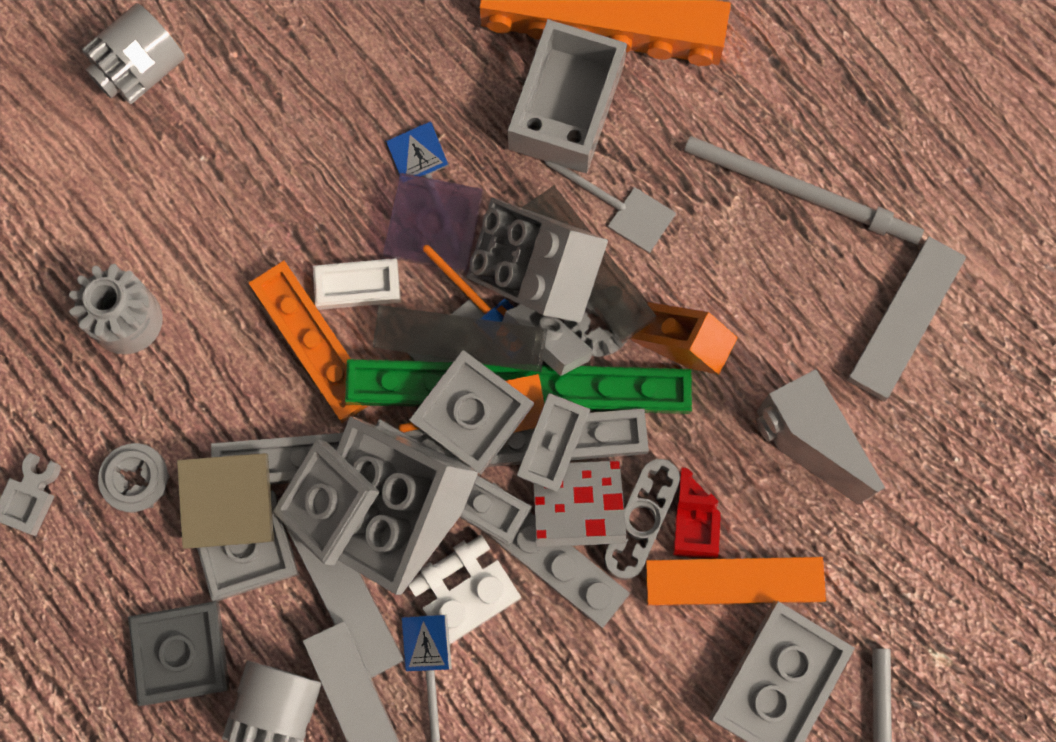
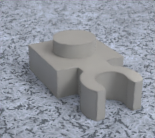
(25, 502)

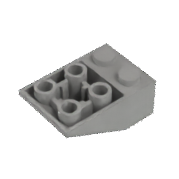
(536, 260)

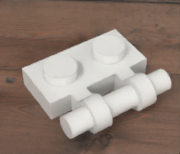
(473, 600)

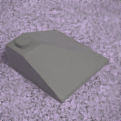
(415, 507)

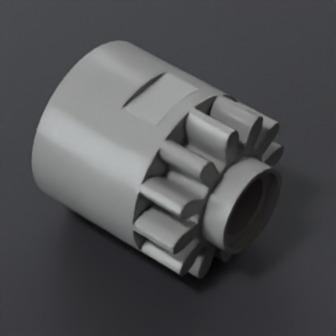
(131, 55)
(117, 310)
(271, 706)

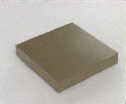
(225, 501)

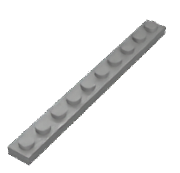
(602, 437)

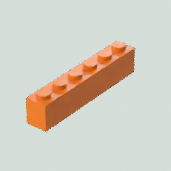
(656, 27)

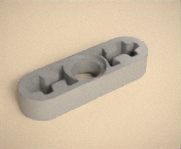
(666, 495)

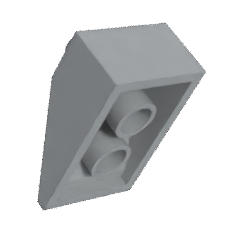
(816, 435)

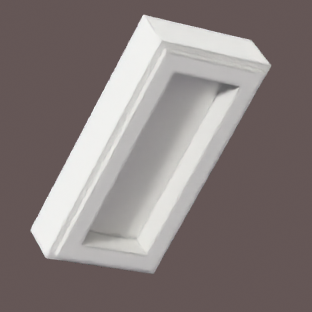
(356, 284)

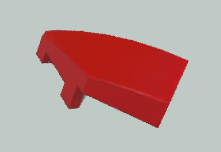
(696, 520)

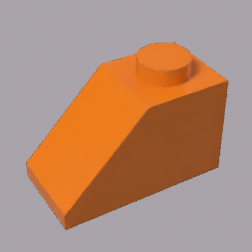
(687, 338)

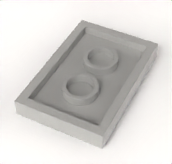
(782, 679)

